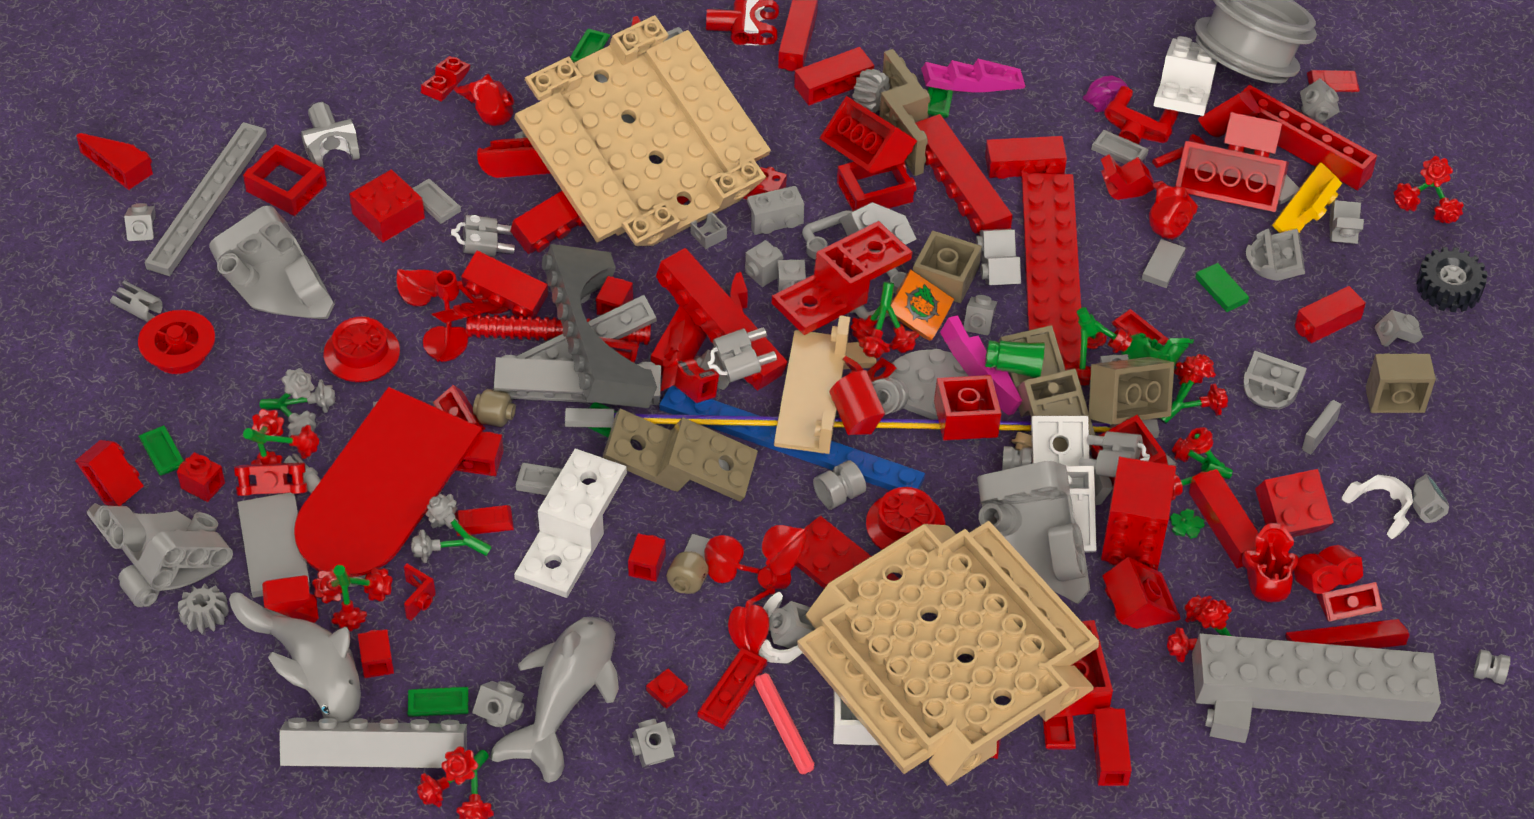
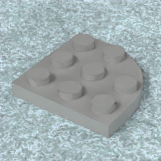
(919, 373)

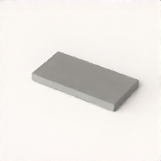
(270, 540)

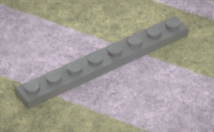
(205, 199)

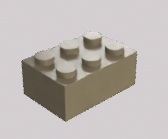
(1130, 389)

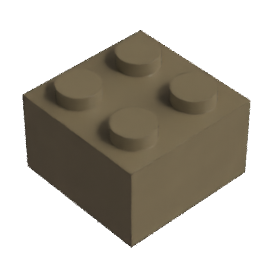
(949, 264)
(1400, 383)

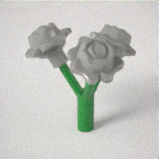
(299, 386)
(440, 513)

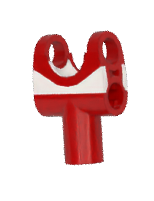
(745, 21)

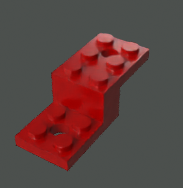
(841, 277)

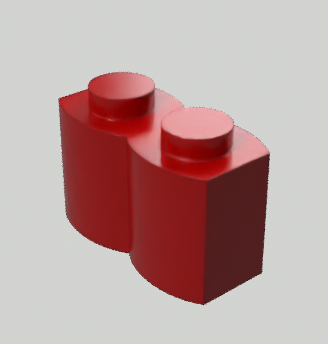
(1328, 569)

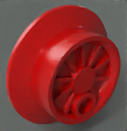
(176, 341)
(361, 350)
(899, 514)

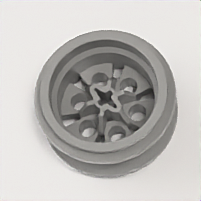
(1257, 37)

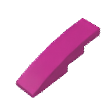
(980, 77)
(972, 355)

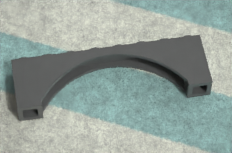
(601, 370)

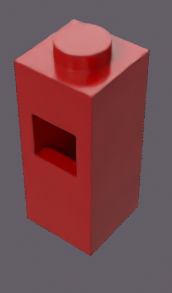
(1329, 314)
(1111, 747)

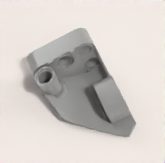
(270, 268)
(1039, 523)
(164, 546)

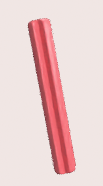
(784, 723)

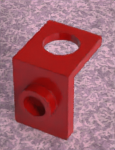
(854, 367)
(423, 596)

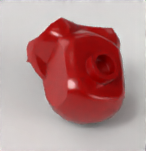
(490, 100)
(1171, 210)
(1270, 564)

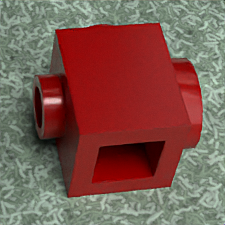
(200, 476)

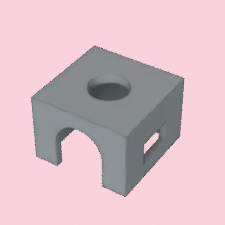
(718, 234)

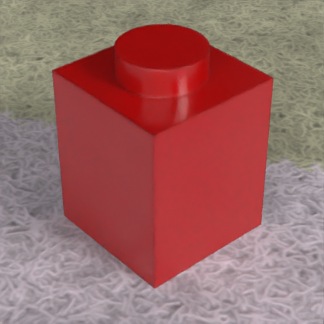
(613, 294)
(647, 557)
(375, 653)

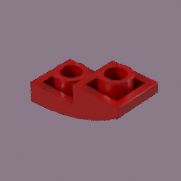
(447, 76)

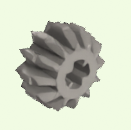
(869, 89)
(203, 608)

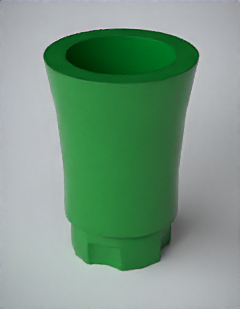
(1016, 357)

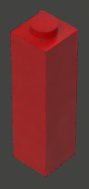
(797, 34)
(1223, 514)

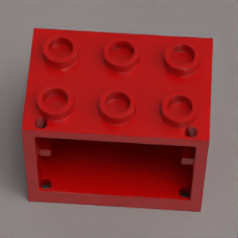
(1138, 512)

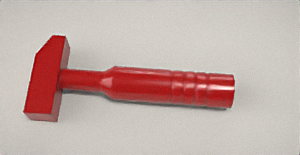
(1175, 154)

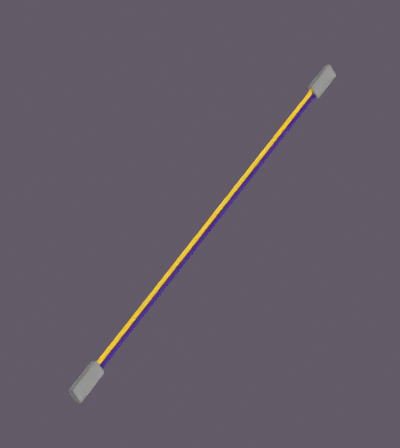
(605, 417)

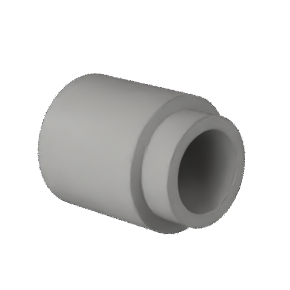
(136, 587)

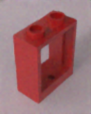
(299, 195)
(888, 197)

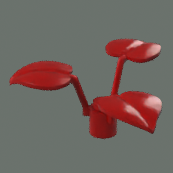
(418, 288)
(782, 547)

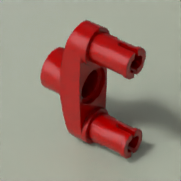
(1135, 125)

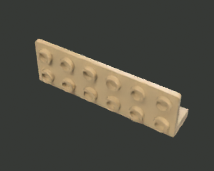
(806, 404)

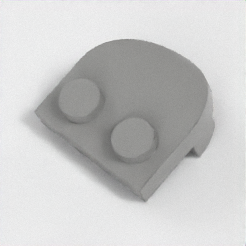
(1276, 255)
(1272, 381)

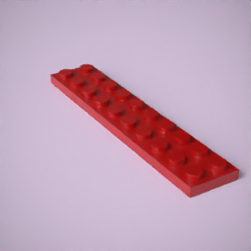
(1052, 260)

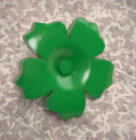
(1186, 524)

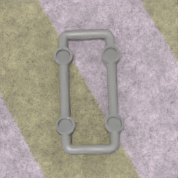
(817, 243)

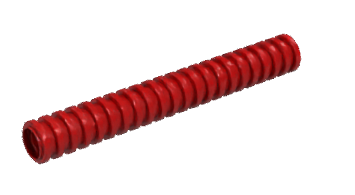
(532, 328)

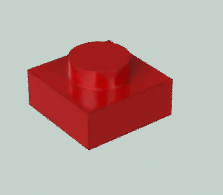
(667, 688)

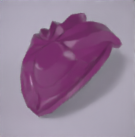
(1103, 91)

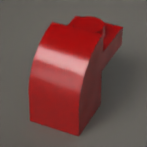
(1128, 180)

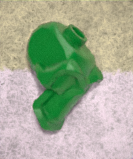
(1145, 347)

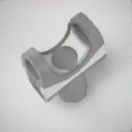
(328, 134)

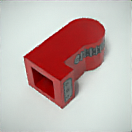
(694, 380)

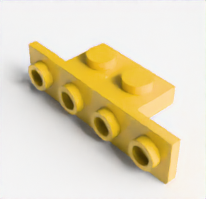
(1309, 200)

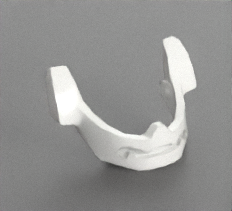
(1397, 490)
(766, 650)

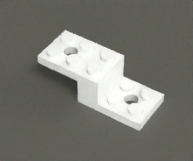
(1186, 78)
(1081, 478)
(570, 522)

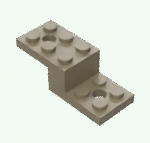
(904, 105)
(1056, 390)
(680, 455)

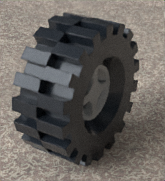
(1451, 279)

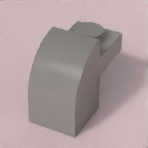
(1345, 222)

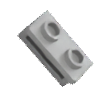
(776, 210)

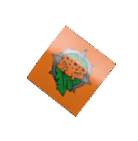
(920, 305)

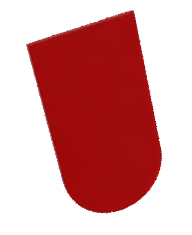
(381, 484)

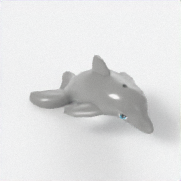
(319, 658)
(569, 671)

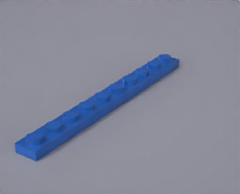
(874, 469)

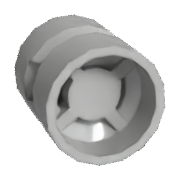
(891, 393)
(841, 483)

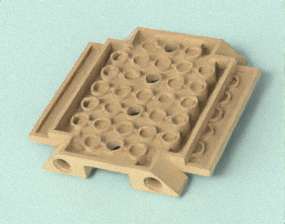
(679, 115)
(905, 671)

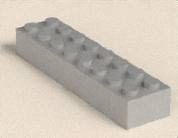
(1316, 677)

